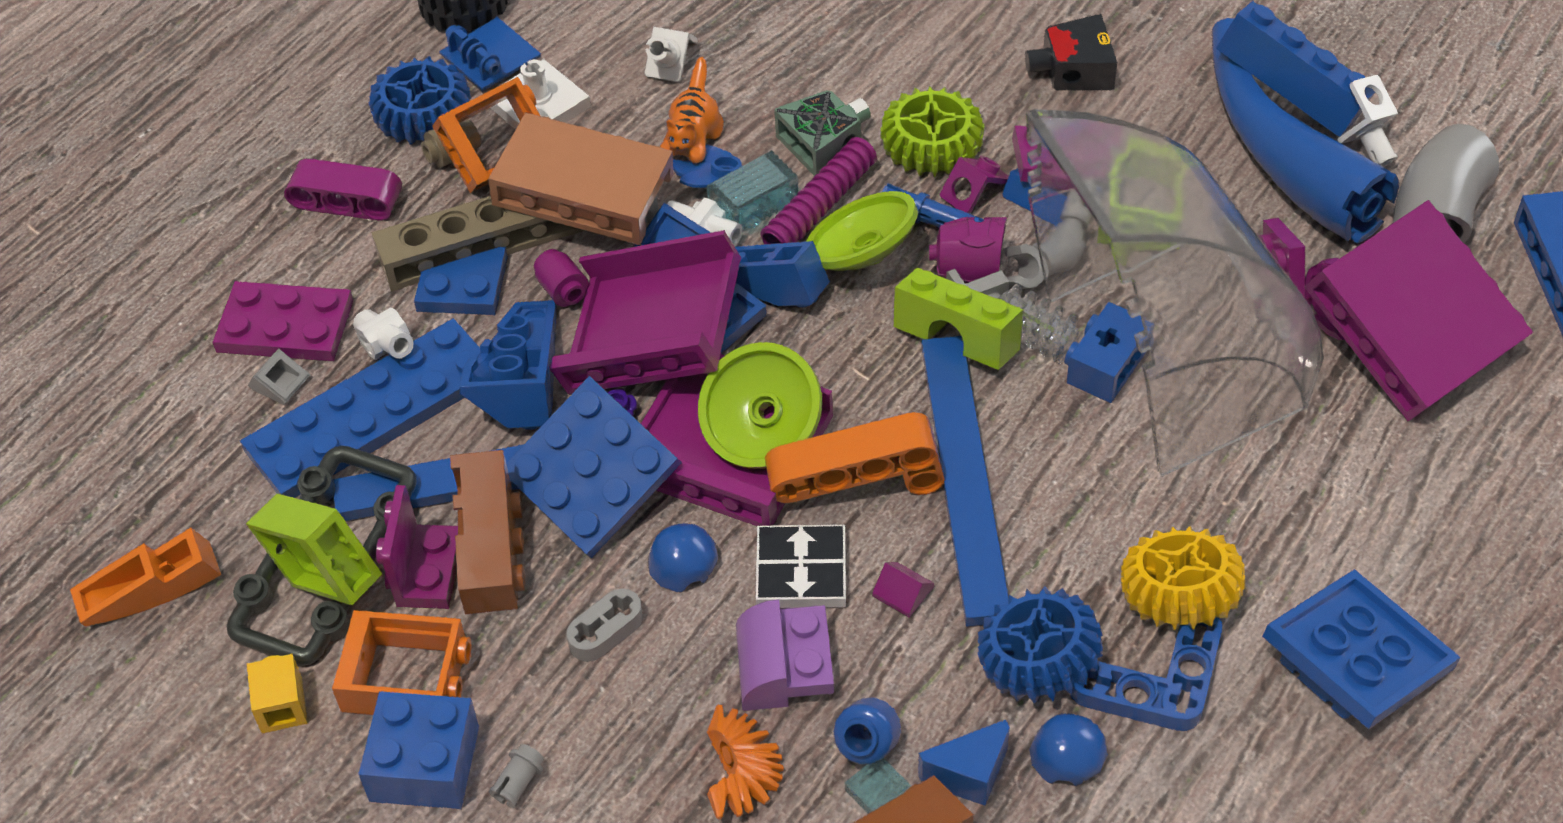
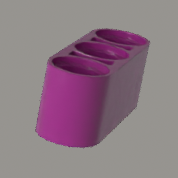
(343, 189)

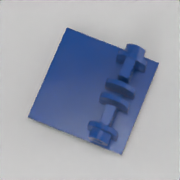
(487, 52)

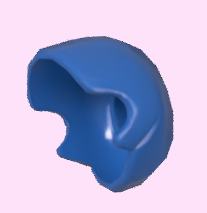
(682, 556)
(1068, 749)

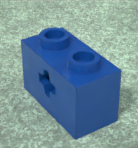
(1105, 354)

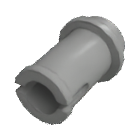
(517, 774)

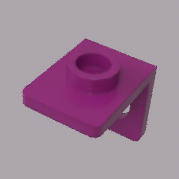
(979, 173)

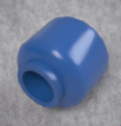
(867, 730)

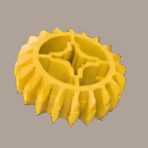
(1183, 577)

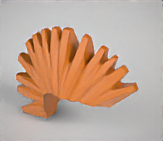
(748, 763)

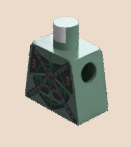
(819, 127)

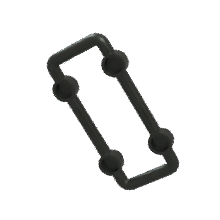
(329, 617)

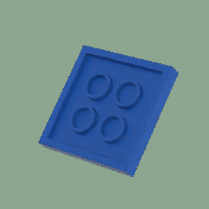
(591, 466)
(1361, 648)

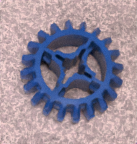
(414, 96)
(1040, 644)

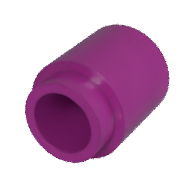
(560, 277)

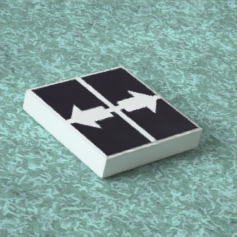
(801, 565)

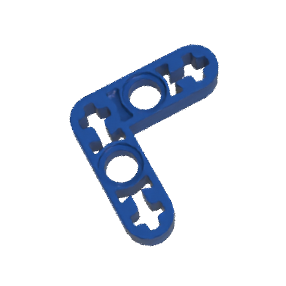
(1162, 692)

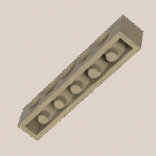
(456, 234)

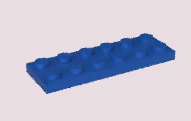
(365, 408)

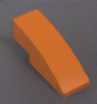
(146, 579)

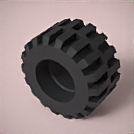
(464, 13)

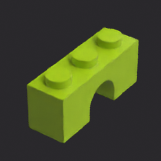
(987, 324)

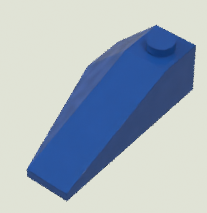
(513, 370)

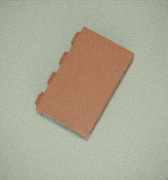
(580, 177)

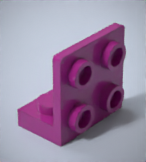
(416, 557)

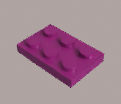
(288, 317)

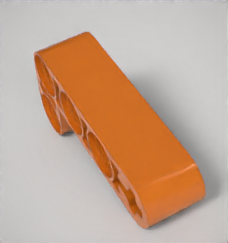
(857, 458)

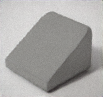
(279, 378)

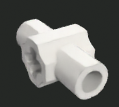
(710, 217)
(383, 333)

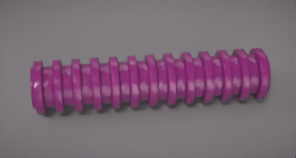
(820, 193)

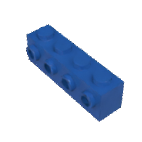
(1293, 67)

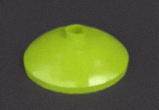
(864, 230)
(741, 390)

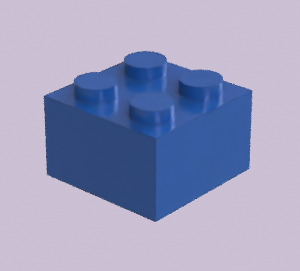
(419, 750)

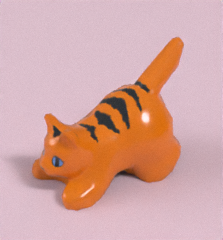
(693, 118)

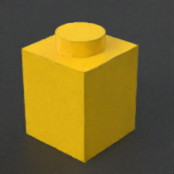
(276, 693)

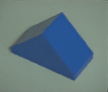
(968, 763)

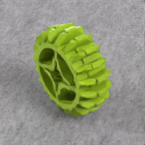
(909, 129)

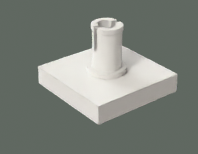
(554, 94)

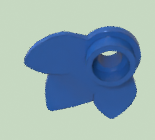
(714, 166)

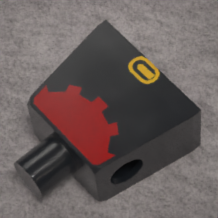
(1076, 55)

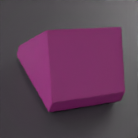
(901, 588)

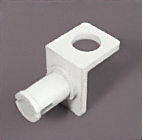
(667, 53)
(1370, 129)

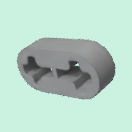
(604, 624)

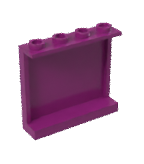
(1418, 309)
(652, 312)
(703, 474)

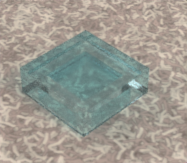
(876, 785)

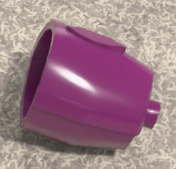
(969, 247)

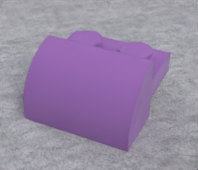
(782, 654)

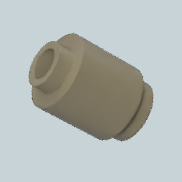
(435, 151)

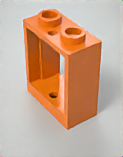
(456, 141)
(397, 630)

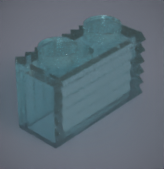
(755, 190)

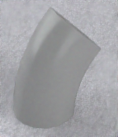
(1452, 174)

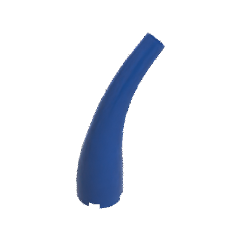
(1312, 169)

